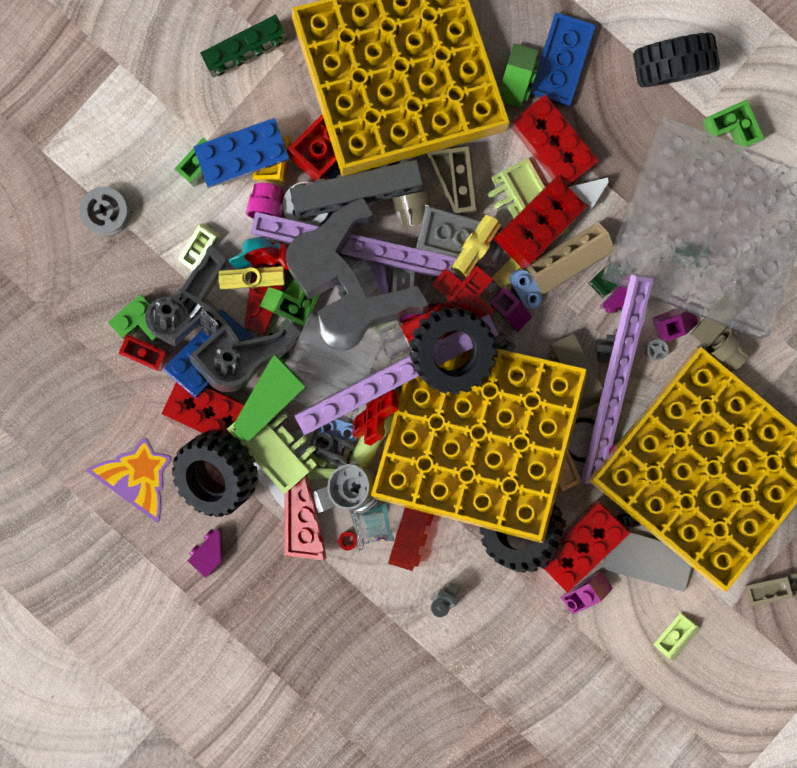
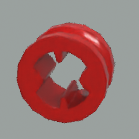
(348, 547)

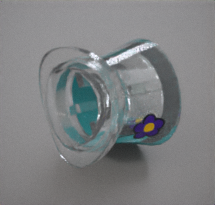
(372, 525)

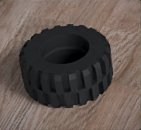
(676, 59)
(473, 370)
(198, 486)
(532, 556)

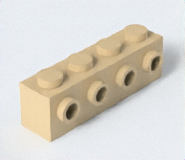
(570, 257)

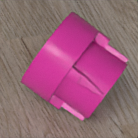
(265, 199)

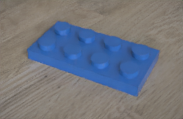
(562, 59)
(241, 153)
(184, 371)

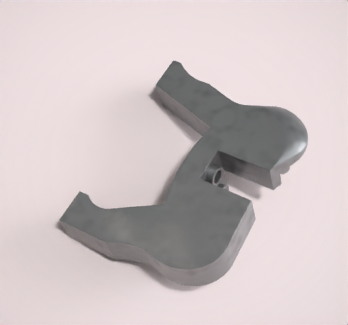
(317, 267)
(221, 358)

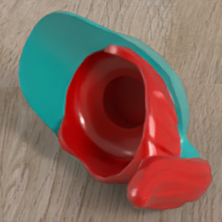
(260, 251)

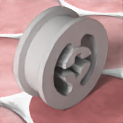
(99, 195)

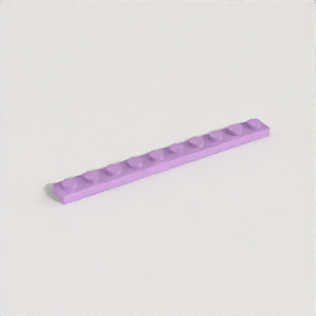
(358, 246)
(618, 373)
(381, 382)

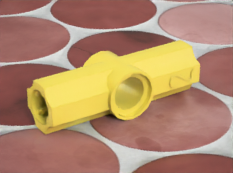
(475, 246)
(238, 278)

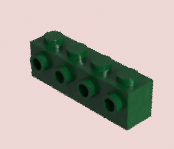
(244, 46)

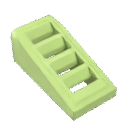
(202, 228)

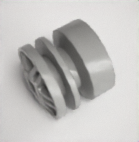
(344, 488)

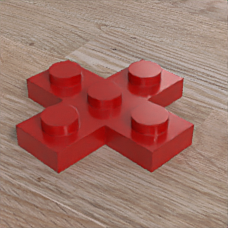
(465, 293)
(372, 419)

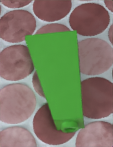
(270, 396)

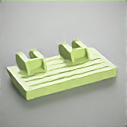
(520, 186)
(275, 457)

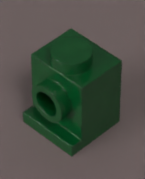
(600, 286)

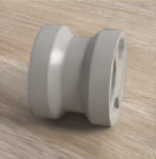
(659, 347)

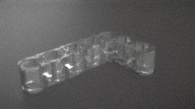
(390, 333)

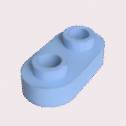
(525, 290)
(338, 428)

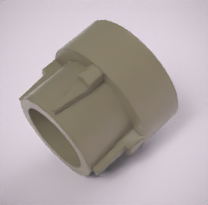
(411, 208)
(728, 350)

